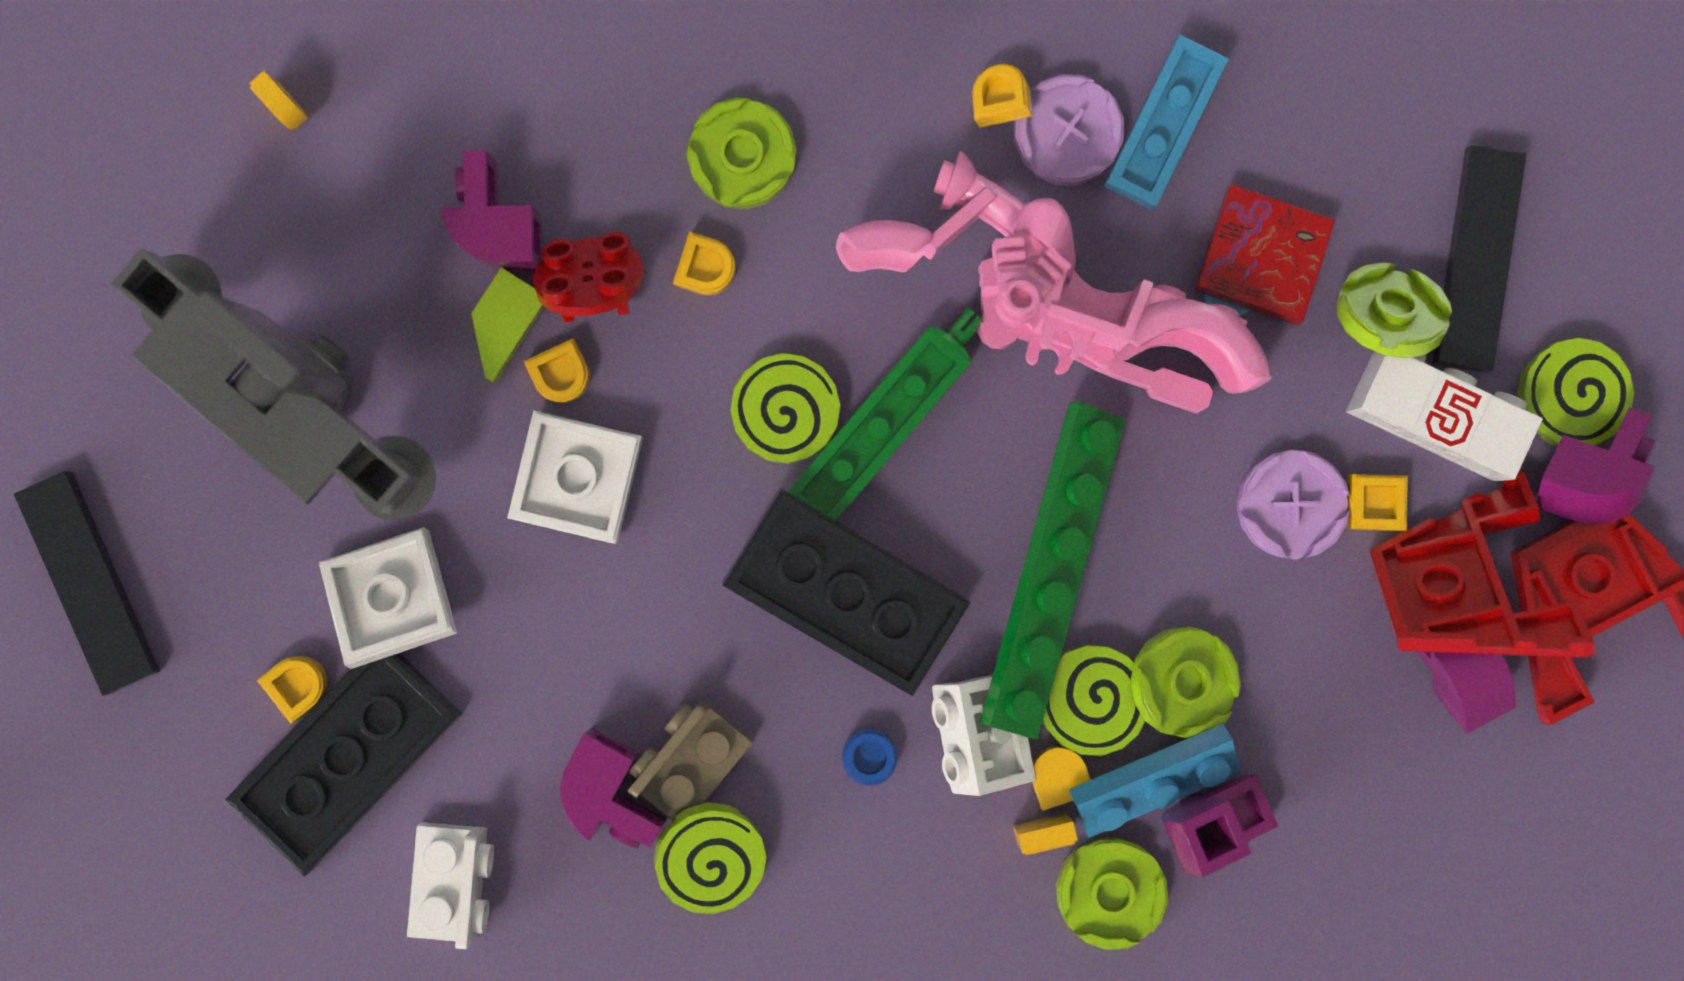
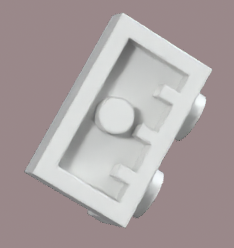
(976, 755)
(449, 883)

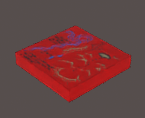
(1264, 255)

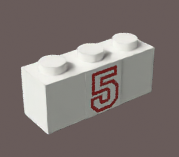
(1446, 414)

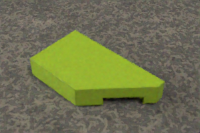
(503, 321)

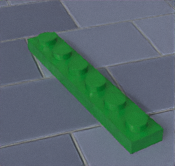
(1052, 570)

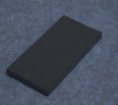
(845, 592)
(343, 759)

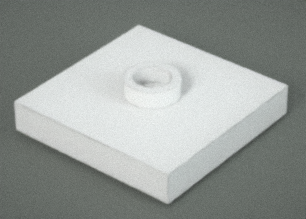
(575, 477)
(387, 598)

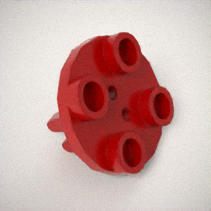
(588, 275)

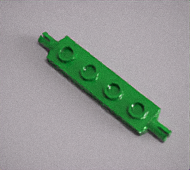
(886, 418)

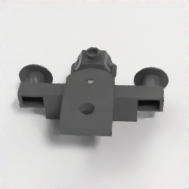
(283, 400)

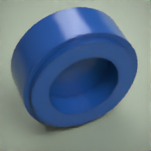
(869, 756)

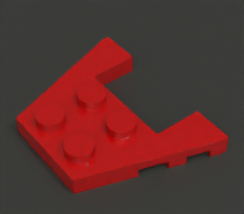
(1611, 574)
(1450, 596)

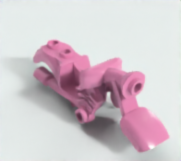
(1041, 299)

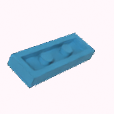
(1166, 122)
(1155, 781)

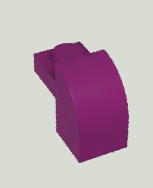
(489, 232)
(1599, 483)
(1472, 686)
(592, 792)
(1216, 826)

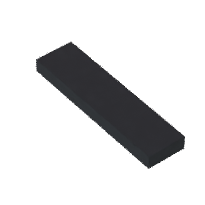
(1480, 256)
(86, 582)

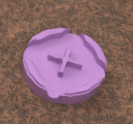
(1071, 131)
(1293, 504)

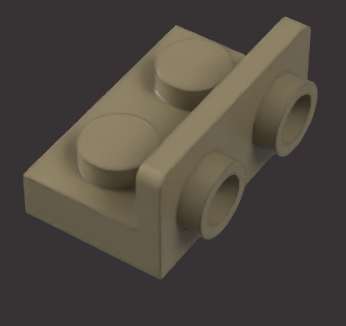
(691, 762)

